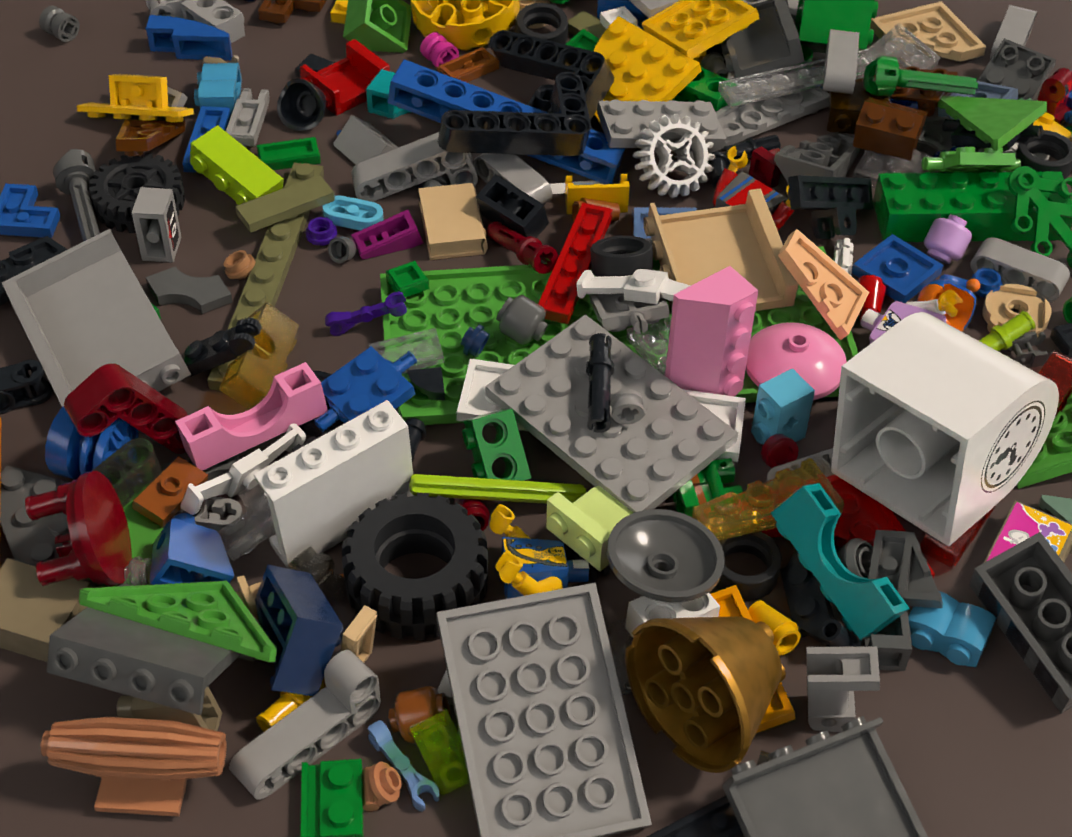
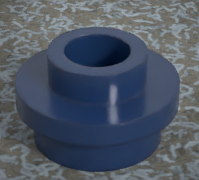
(474, 340)

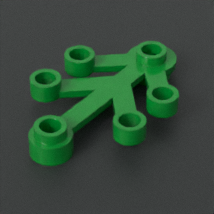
(1047, 211)

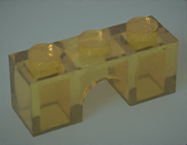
(252, 374)

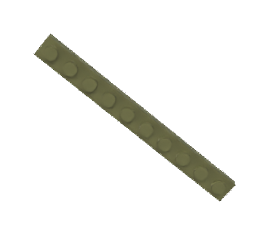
(271, 263)

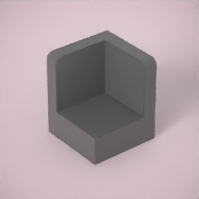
(892, 644)

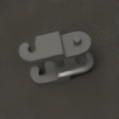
(1034, 358)

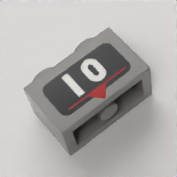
(156, 224)

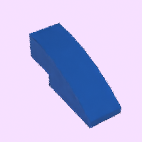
(187, 38)

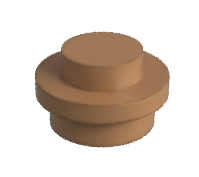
(239, 265)

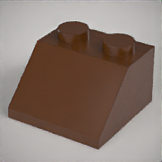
(889, 128)

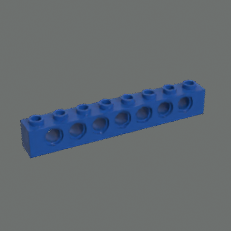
(435, 93)

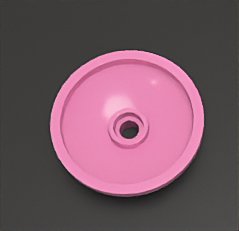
(800, 347)

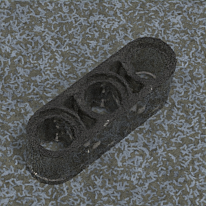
(131, 469)

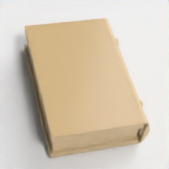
(452, 221)

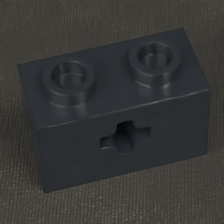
(512, 207)

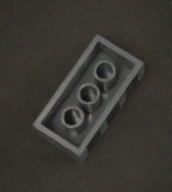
(1032, 604)

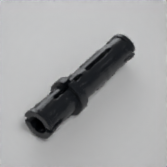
(599, 370)

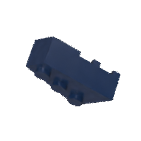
(299, 626)

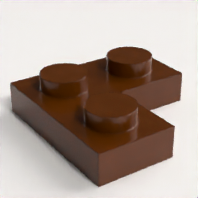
(280, 10)

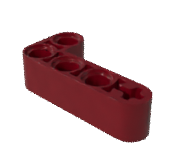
(117, 394)

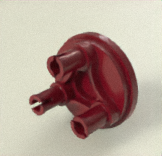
(97, 535)

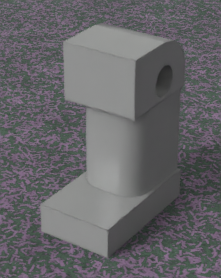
(831, 683)

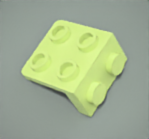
(586, 523)

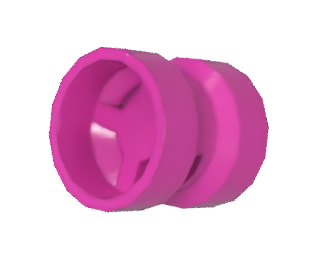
(437, 49)

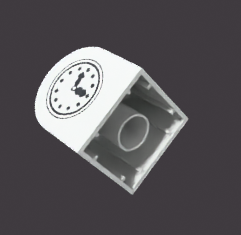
(938, 424)

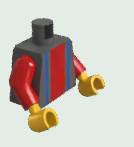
(734, 187)

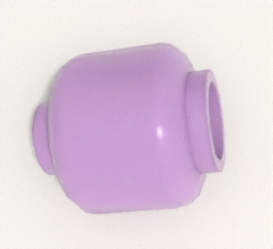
(948, 239)

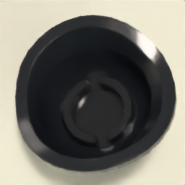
(301, 105)

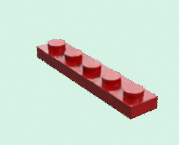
(561, 289)

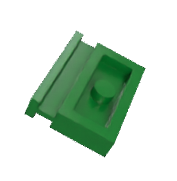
(332, 799)

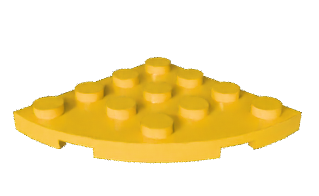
(643, 65)

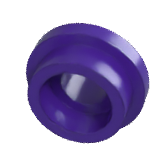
(321, 231)

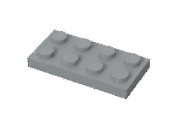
(625, 120)

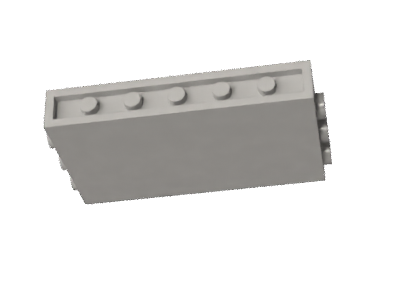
(92, 313)

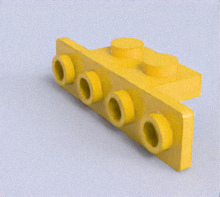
(137, 96)

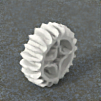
(693, 167)

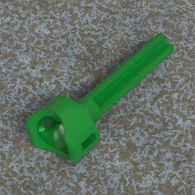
(889, 76)

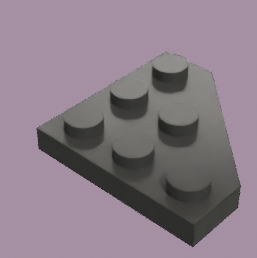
(29, 539)

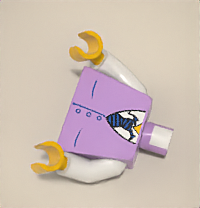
(879, 323)

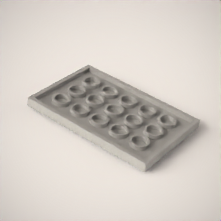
(633, 461)
(542, 717)

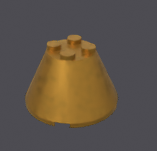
(704, 684)

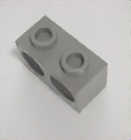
(216, 14)

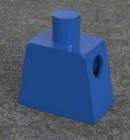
(189, 554)

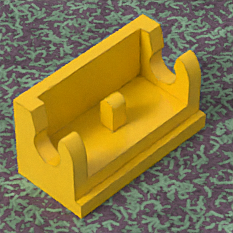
(604, 192)

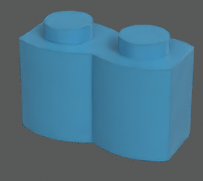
(218, 85)
(955, 630)

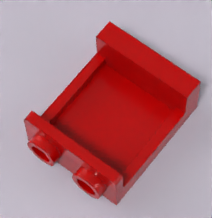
(347, 79)

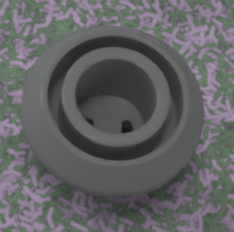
(856, 556)

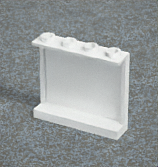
(335, 479)

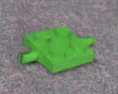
(967, 160)

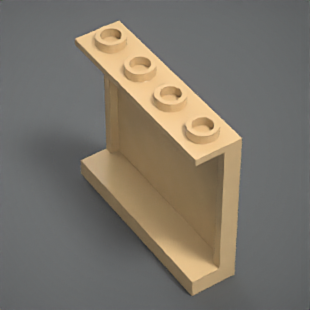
(709, 240)

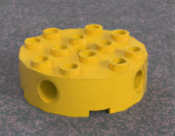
(464, 21)

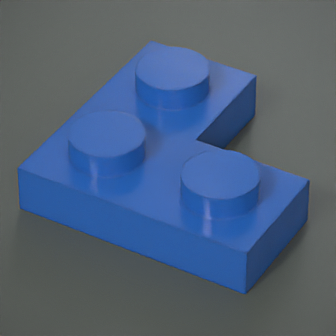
(20, 215)

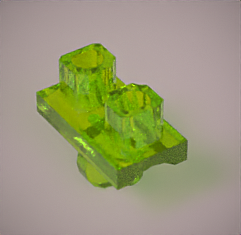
(441, 750)

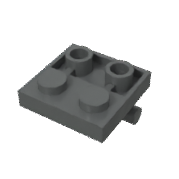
(1018, 68)

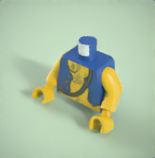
(532, 564)

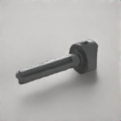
(73, 178)

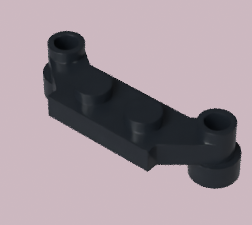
(811, 608)

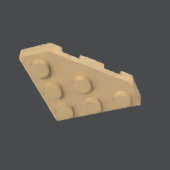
(936, 28)

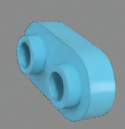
(353, 212)

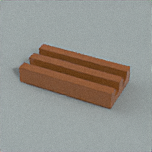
(470, 65)

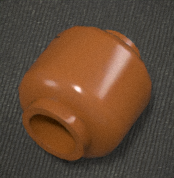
(414, 707)

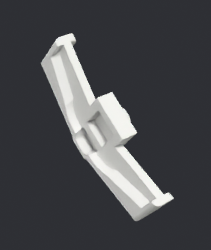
(642, 286)
(241, 472)

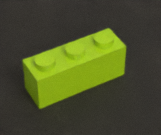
(232, 167)

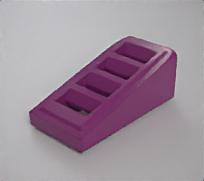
(403, 232)

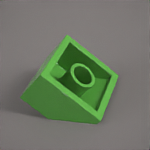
(379, 24)

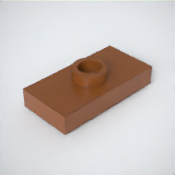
(164, 495)

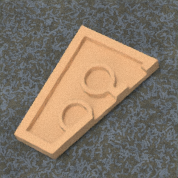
(824, 282)

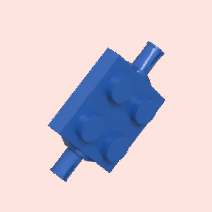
(365, 384)

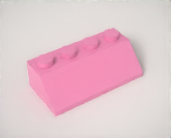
(711, 333)

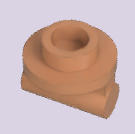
(380, 786)

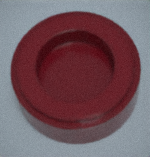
(779, 450)

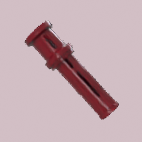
(528, 249)

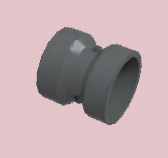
(58, 23)

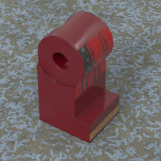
(1056, 93)

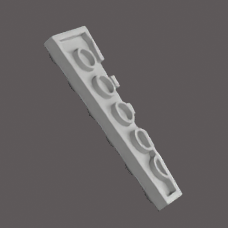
(760, 116)

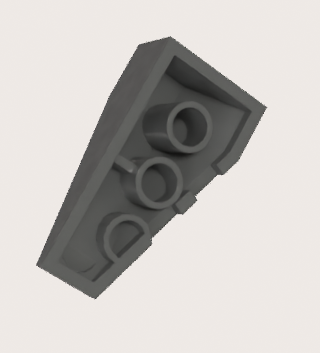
(827, 157)

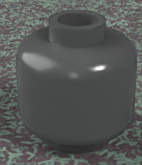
(522, 320)

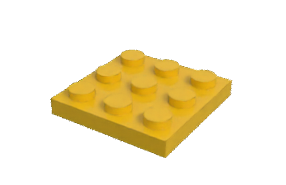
(700, 24)

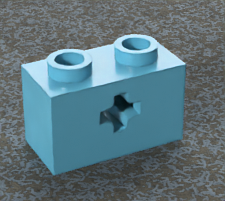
(782, 407)

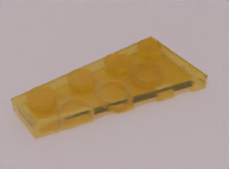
(751, 510)

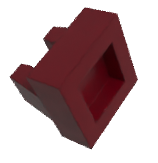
(764, 167)

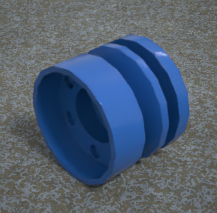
(73, 454)

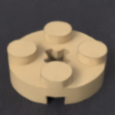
(999, 306)

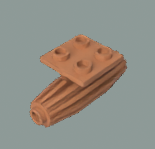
(139, 760)

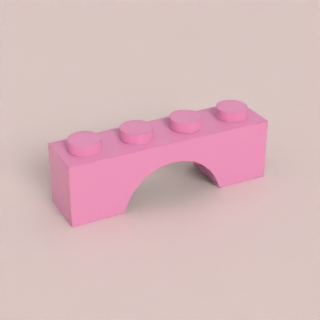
(215, 437)

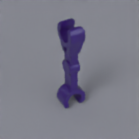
(343, 321)

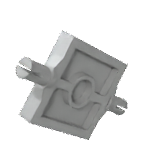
(617, 314)

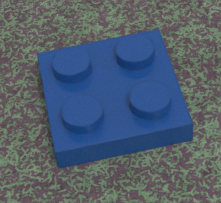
(900, 267)

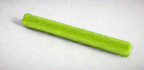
(492, 489)

